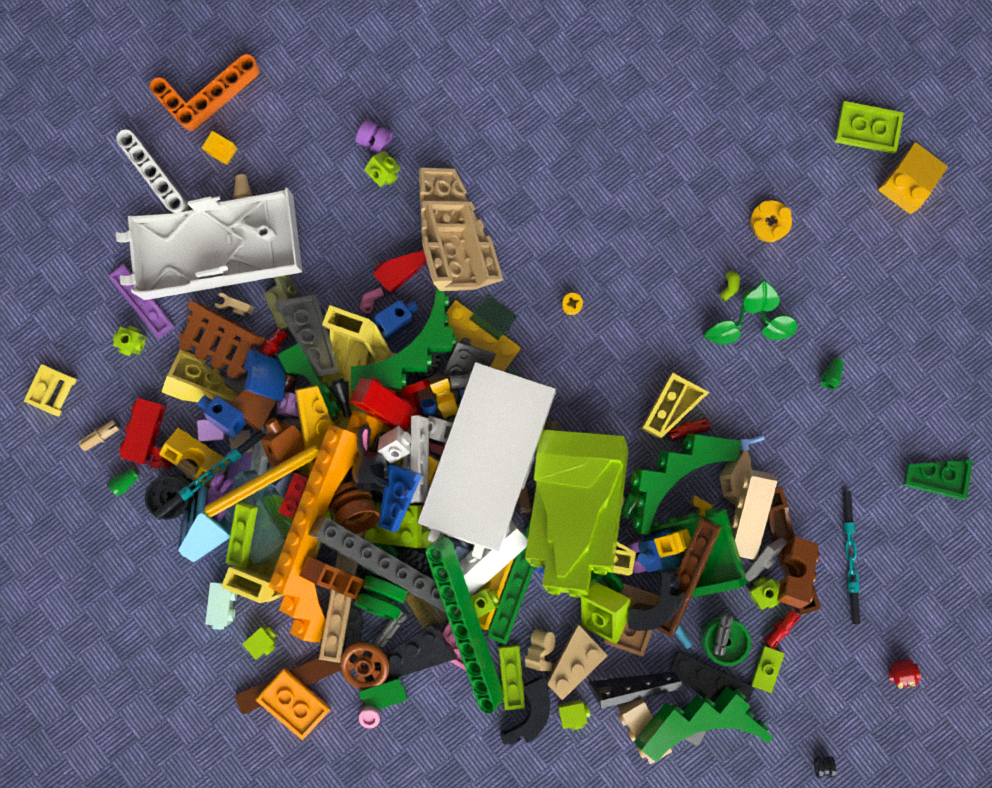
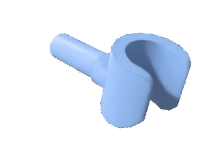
(745, 442)

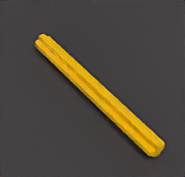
(261, 481)

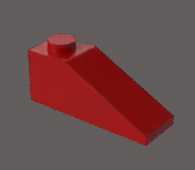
(398, 270)

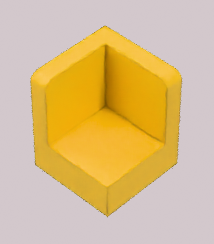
(219, 148)

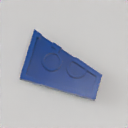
(397, 496)

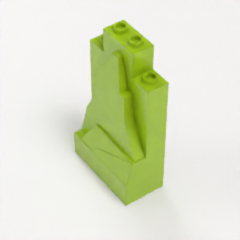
(576, 508)

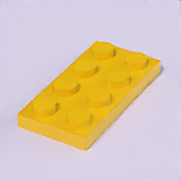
(504, 348)

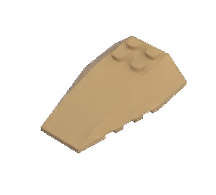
(452, 235)

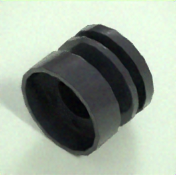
(162, 491)

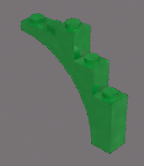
(415, 356)
(673, 466)
(674, 724)

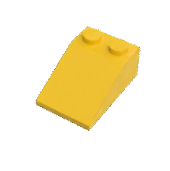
(913, 178)

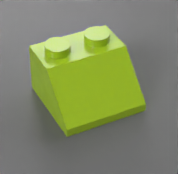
(605, 612)

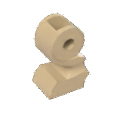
(542, 644)

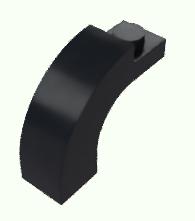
(649, 617)
(537, 717)

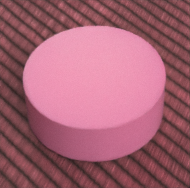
(369, 717)

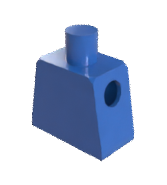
(394, 318)
(228, 420)
(649, 555)

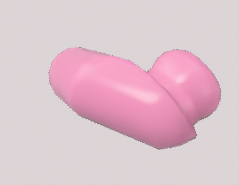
(369, 299)

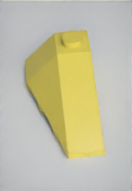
(192, 379)

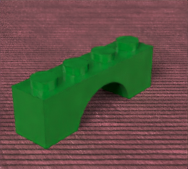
(296, 363)

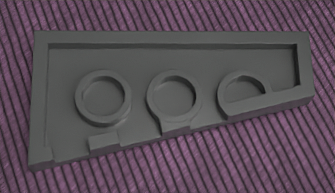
(305, 322)

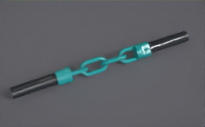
(186, 492)
(849, 529)

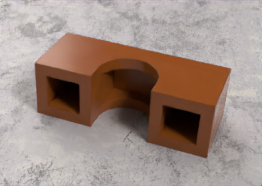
(803, 556)
(331, 577)

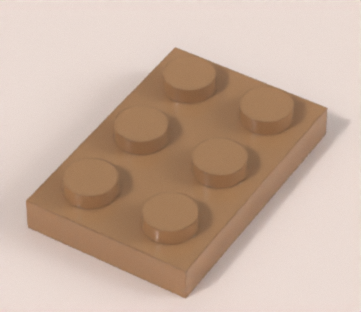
(634, 640)

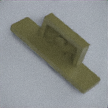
(284, 290)

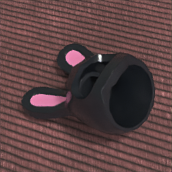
(370, 467)

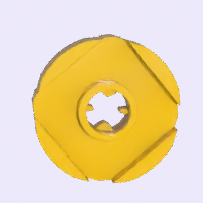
(779, 213)

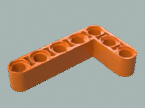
(206, 95)

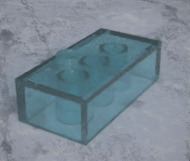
(270, 526)

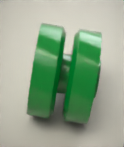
(382, 595)
(737, 646)

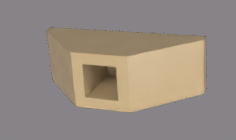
(732, 476)

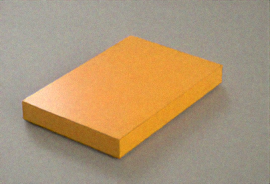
(293, 703)

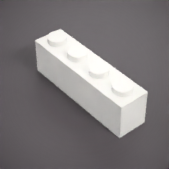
(479, 571)

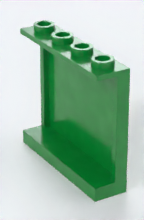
(724, 563)

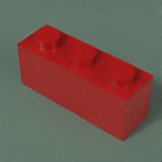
(383, 404)
(142, 431)

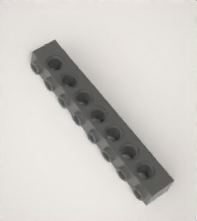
(377, 561)

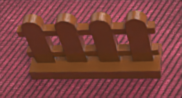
(227, 341)

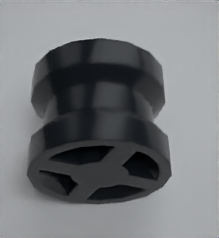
(825, 767)

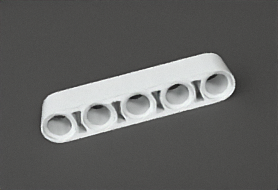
(147, 164)

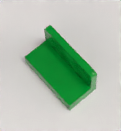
(384, 695)

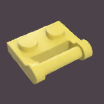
(43, 389)

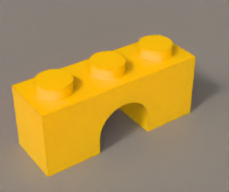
(183, 446)

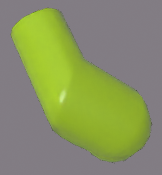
(733, 285)

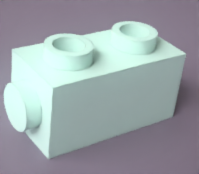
(220, 606)

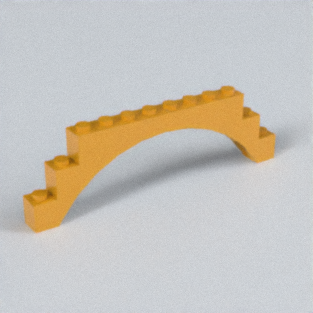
(331, 465)

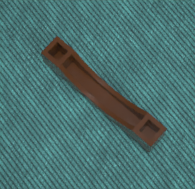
(781, 527)

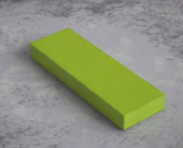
(241, 535)
(512, 677)

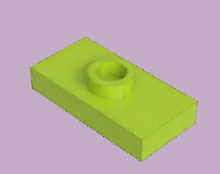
(767, 669)

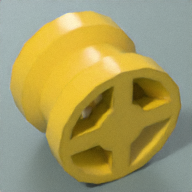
(572, 307)

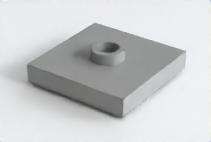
(766, 559)

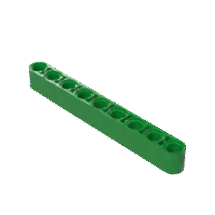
(465, 624)

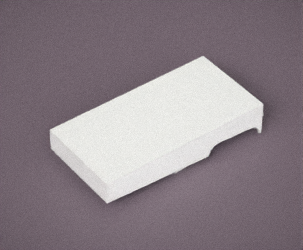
(213, 245)
(486, 458)

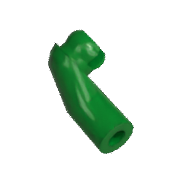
(390, 549)

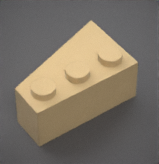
(575, 662)
(637, 717)

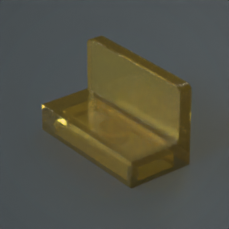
(424, 612)

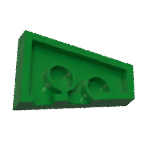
(941, 478)

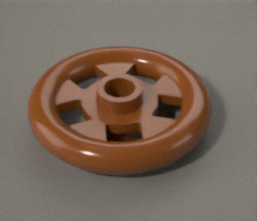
(360, 681)

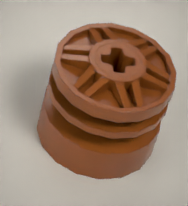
(354, 508)

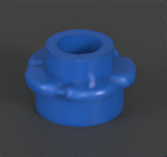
(428, 407)

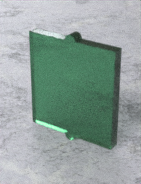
(493, 318)

